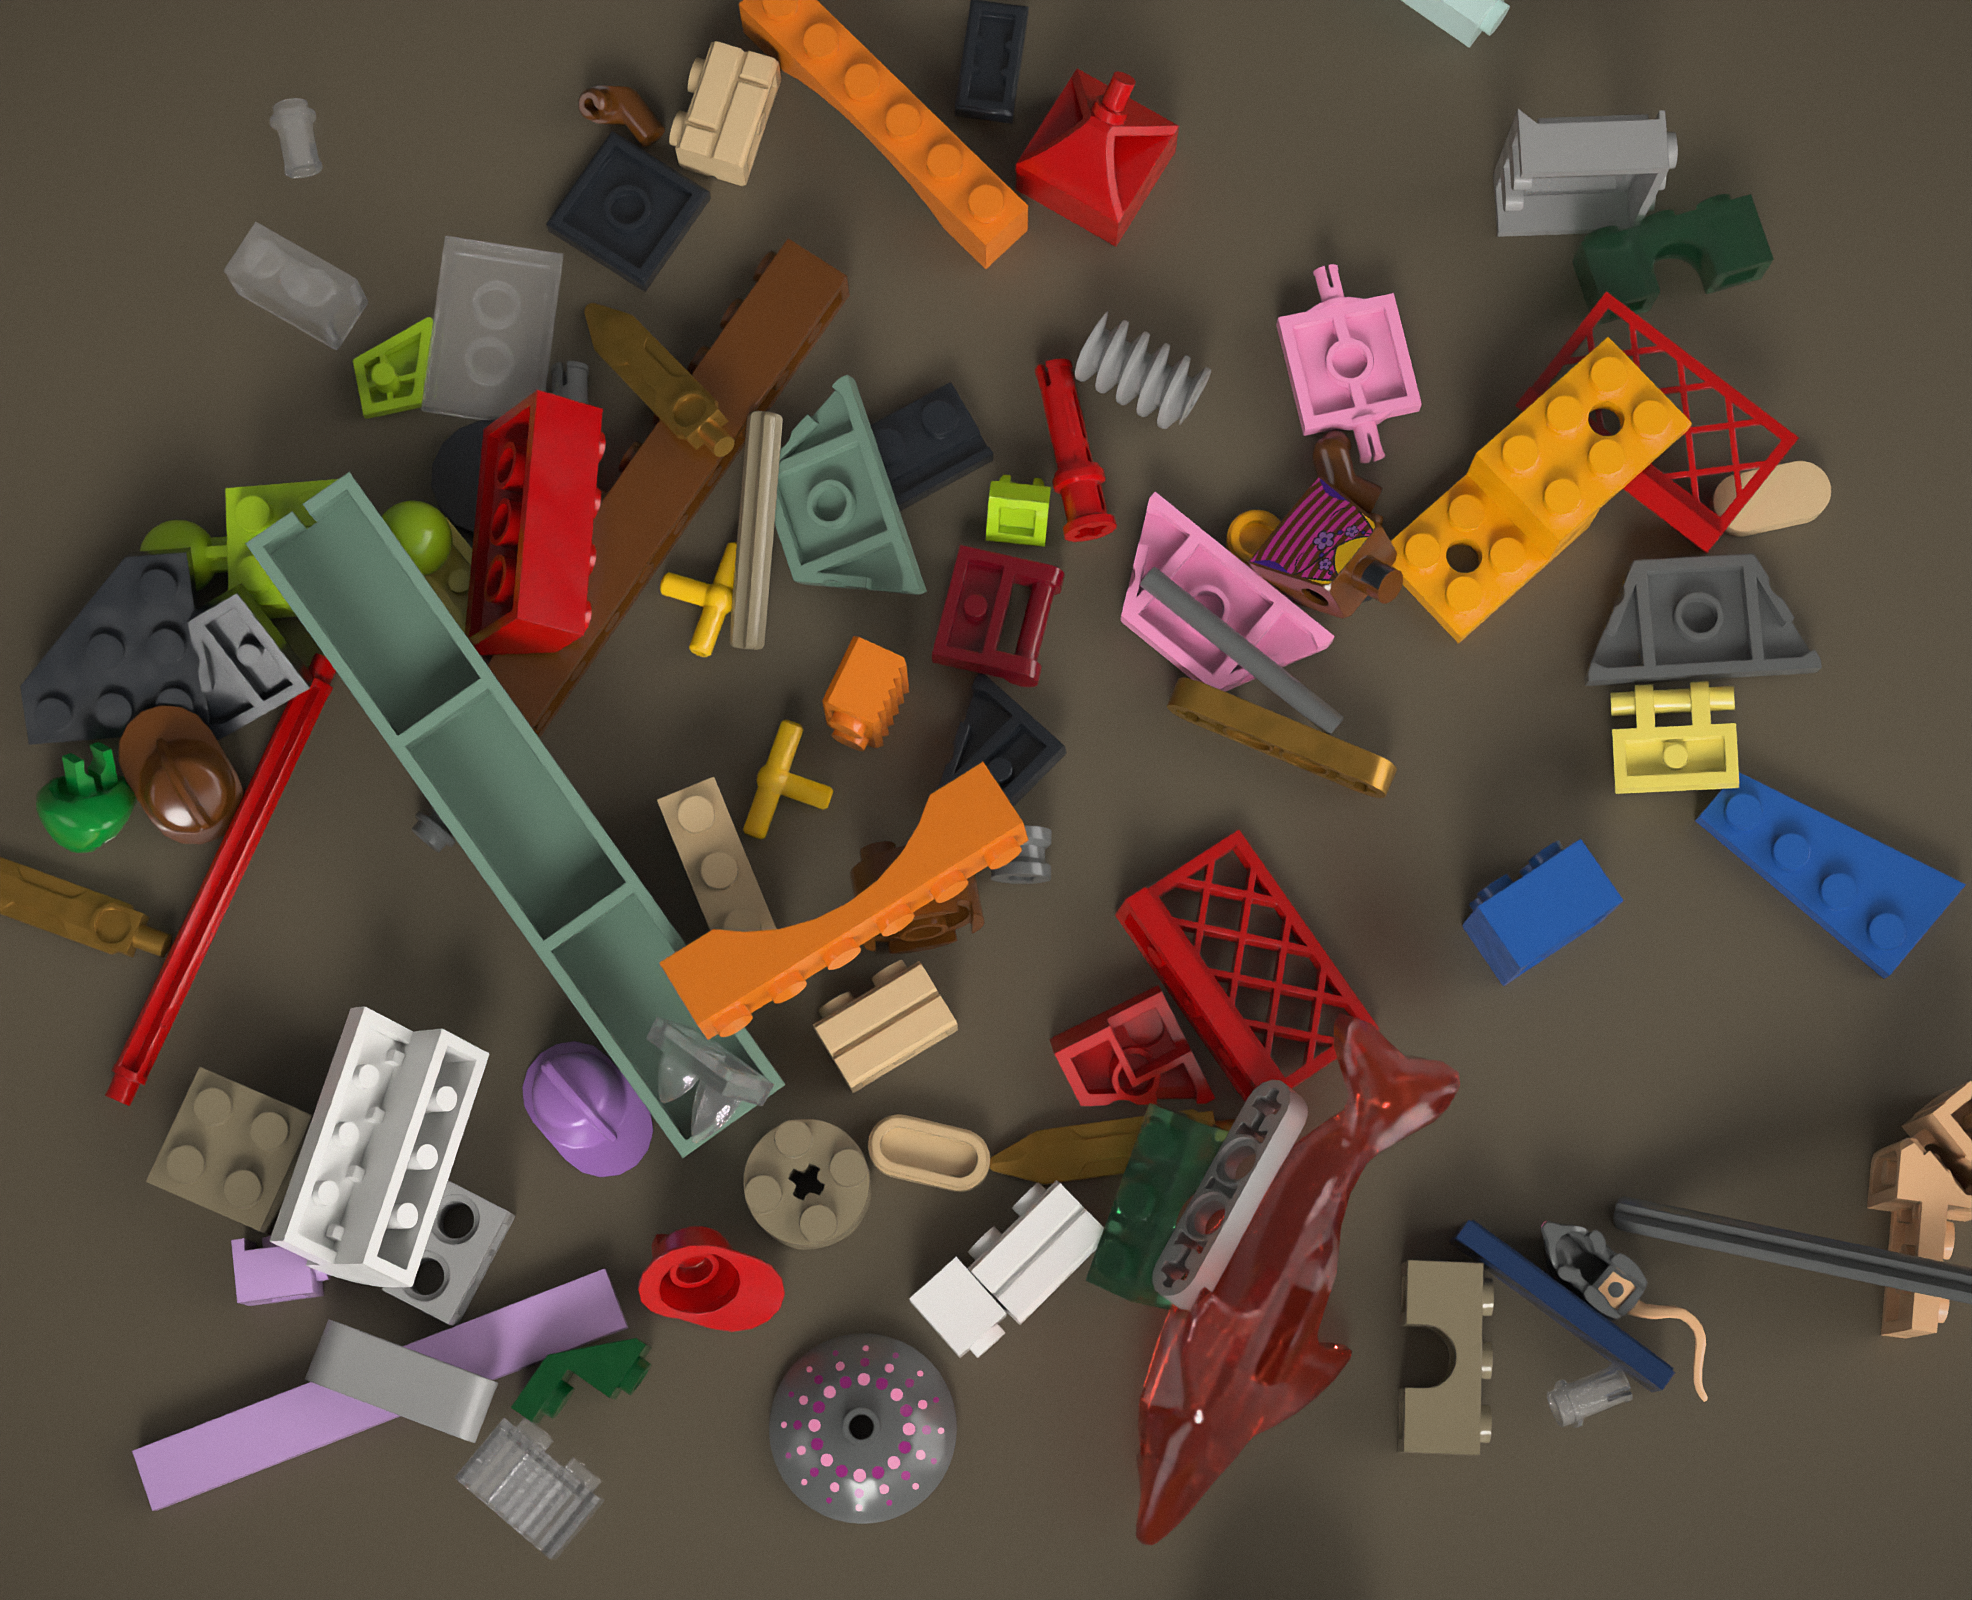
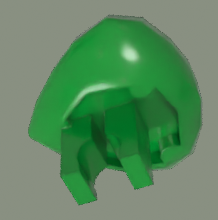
(86, 808)

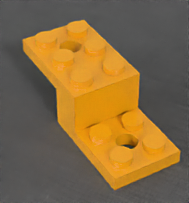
(1535, 488)

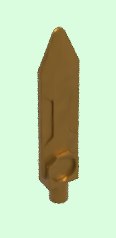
(658, 378)
(76, 912)
(1078, 1150)

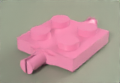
(1348, 364)

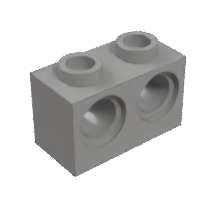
(462, 1259)

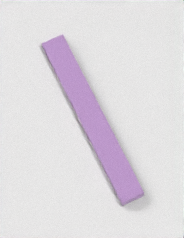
(319, 1416)

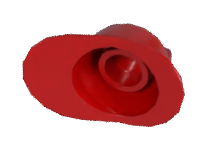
(708, 1282)

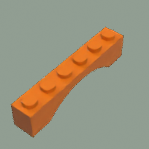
(942, 170)
(737, 972)

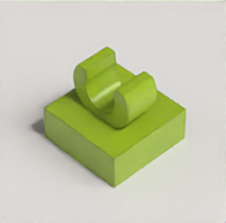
(1018, 512)

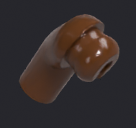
(621, 107)
(1334, 463)

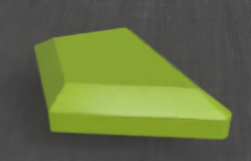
(394, 372)

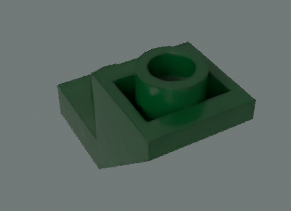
(604, 1366)

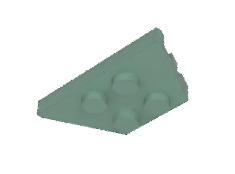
(838, 504)

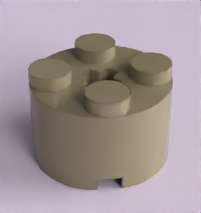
(797, 1149)

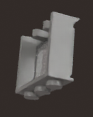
(1580, 173)

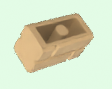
(726, 112)
(884, 1024)

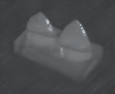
(722, 1076)

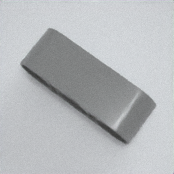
(401, 1381)

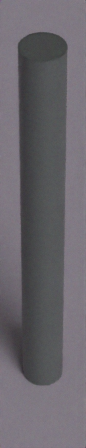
(1241, 651)

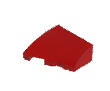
(1131, 1055)

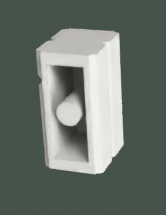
(1036, 1250)

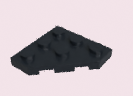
(120, 654)

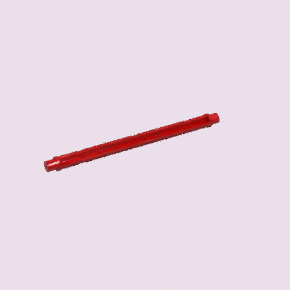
(219, 885)

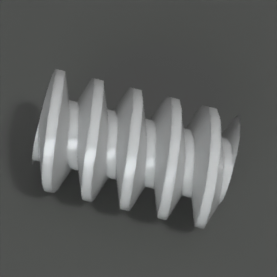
(1140, 373)

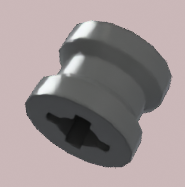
(1030, 864)

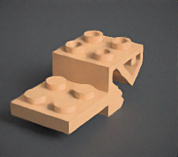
(1922, 1186)

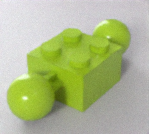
(253, 509)

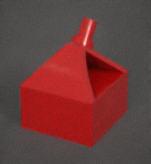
(1097, 155)

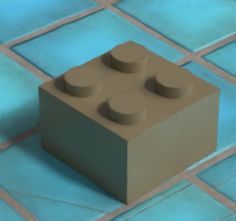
(232, 1150)

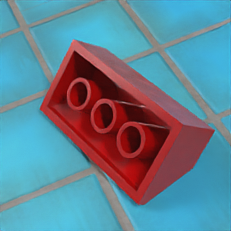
(535, 527)

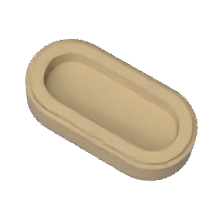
(1787, 498)
(929, 1153)

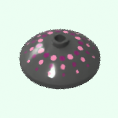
(910, 1436)

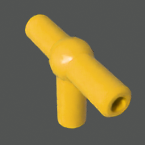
(713, 597)
(776, 780)

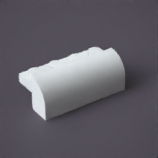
(379, 1150)

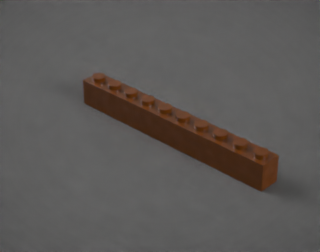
(668, 478)

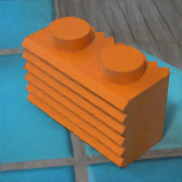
(865, 694)

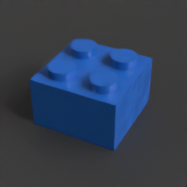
(1542, 911)

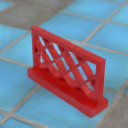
(1651, 486)
(1197, 987)

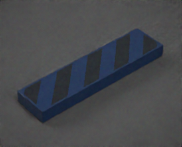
(1562, 1306)

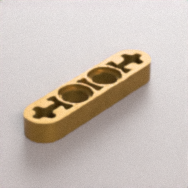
(1282, 737)

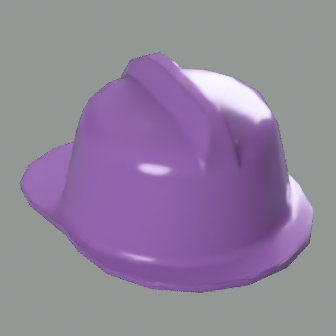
(587, 1109)

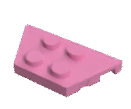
(1222, 586)

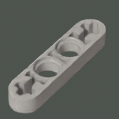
(1222, 1191)

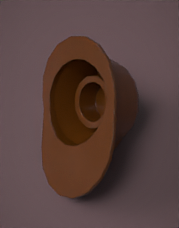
(180, 774)

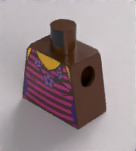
(1329, 554)

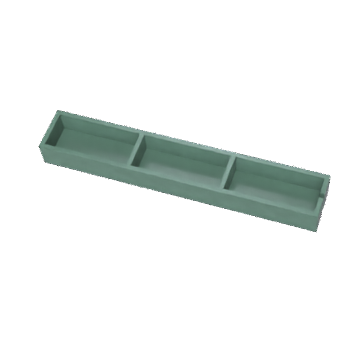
(491, 783)

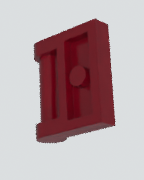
(978, 609)

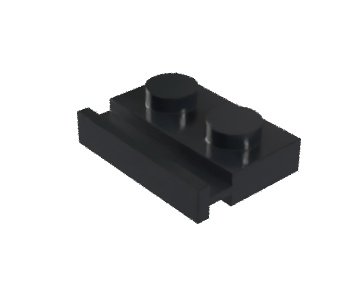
(929, 445)

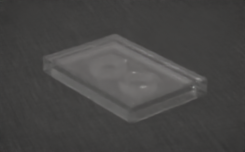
(490, 328)

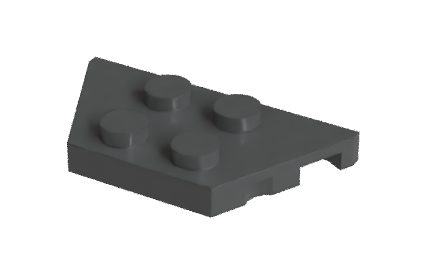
(1697, 624)

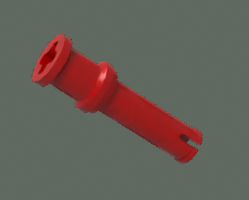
(1077, 475)

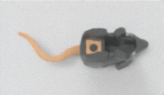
(1610, 1282)

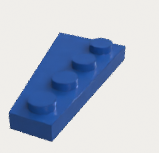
(1839, 877)

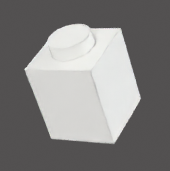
(960, 1310)

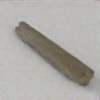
(755, 530)

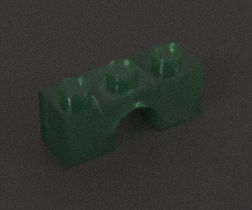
(1717, 239)
(1159, 1178)

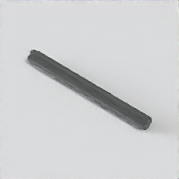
(1795, 1249)

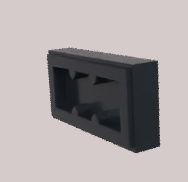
(991, 61)

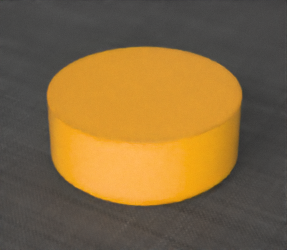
(1249, 533)

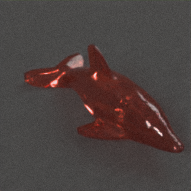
(1252, 1344)

